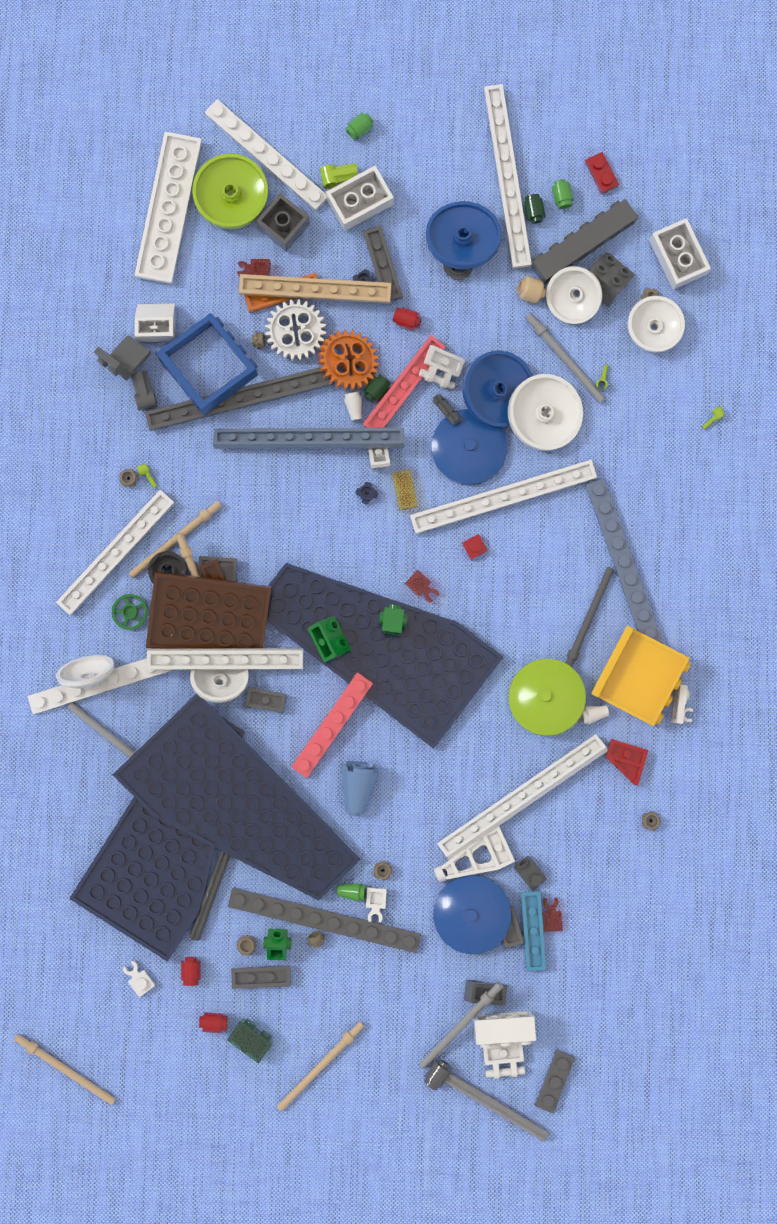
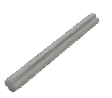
(497, 1107)

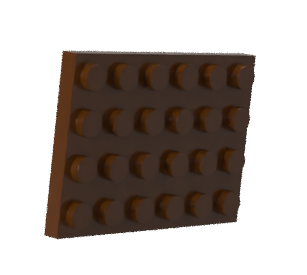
(206, 613)

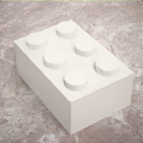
(359, 198)
(679, 254)
(504, 1028)

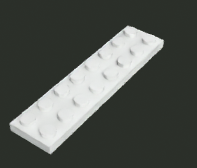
(168, 208)

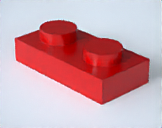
(601, 173)

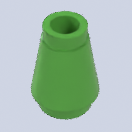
(354, 891)

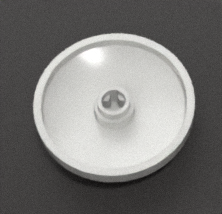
(545, 412)

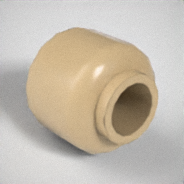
(531, 289)

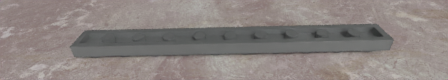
(244, 397)
(324, 920)

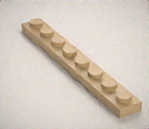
(315, 288)

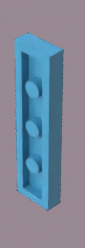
(533, 931)

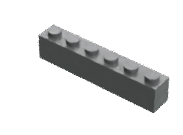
(585, 241)

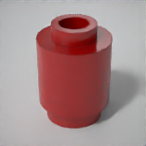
(407, 318)
(190, 971)
(213, 1022)

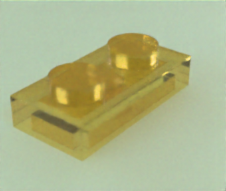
(404, 490)

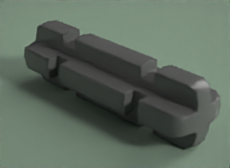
(446, 409)

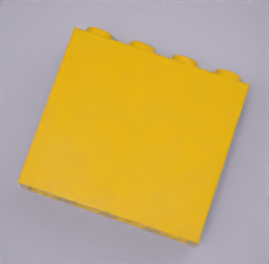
(641, 676)

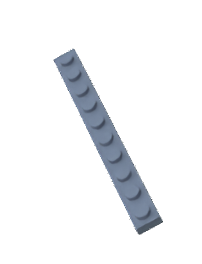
(308, 438)
(622, 559)

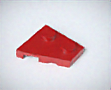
(627, 759)

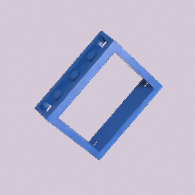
(225, 391)

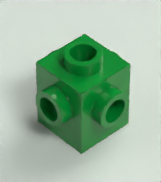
(277, 944)

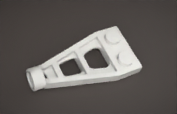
(497, 847)

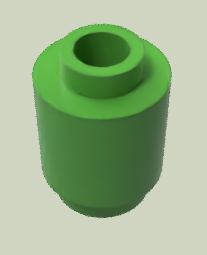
(359, 126)
(562, 194)

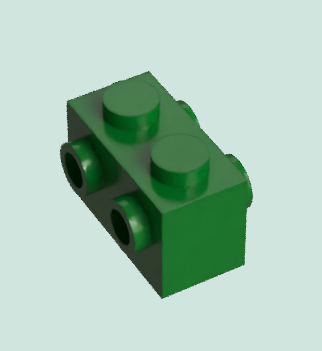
(392, 620)
(329, 639)

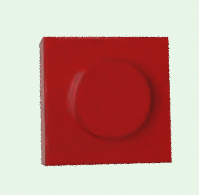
(474, 547)

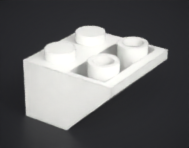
(155, 323)

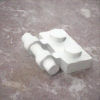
(443, 361)
(504, 1054)

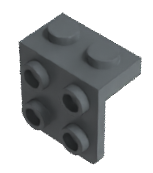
(612, 276)
(124, 358)

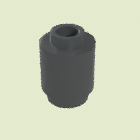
(437, 1074)

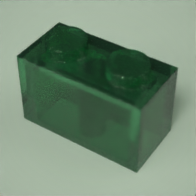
(250, 1039)

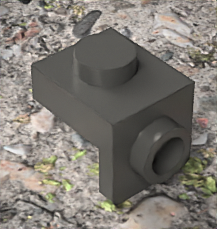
(530, 873)

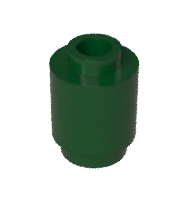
(534, 208)
(376, 388)

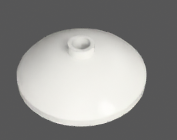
(565, 303)
(658, 312)
(85, 671)
(205, 683)

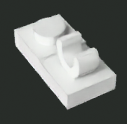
(678, 708)

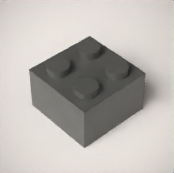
(283, 222)

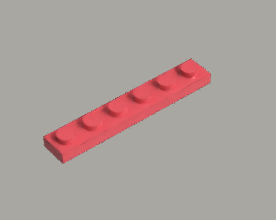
(401, 387)
(332, 725)

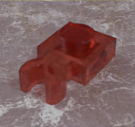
(257, 267)
(419, 584)
(551, 918)

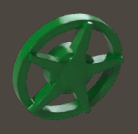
(129, 611)

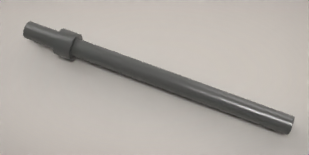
(573, 652)

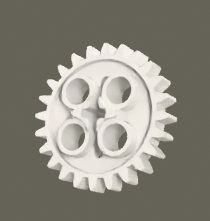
(279, 333)

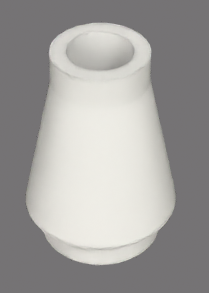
(354, 405)
(593, 714)

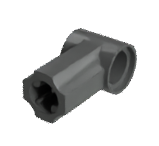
(144, 395)

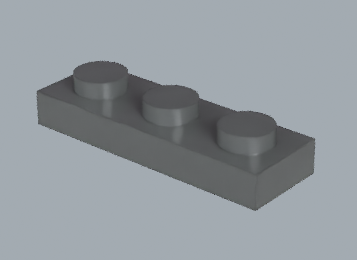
(261, 976)
(554, 1081)

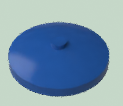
(463, 235)
(490, 384)
(469, 450)
(472, 914)

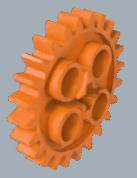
(364, 359)

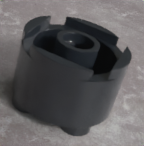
(167, 560)

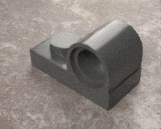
(475, 989)

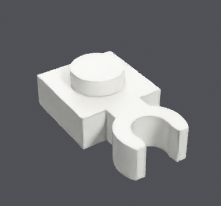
(376, 899)
(140, 981)

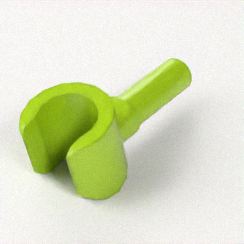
(603, 377)
(718, 414)
(144, 469)

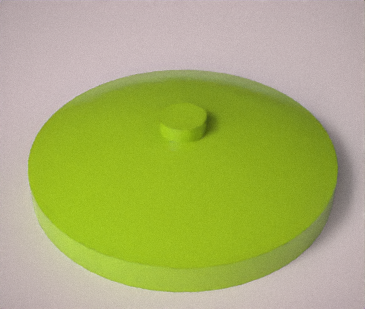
(230, 191)
(547, 697)

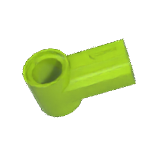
(336, 175)

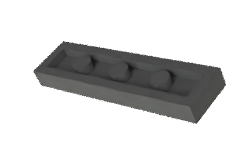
(381, 260)

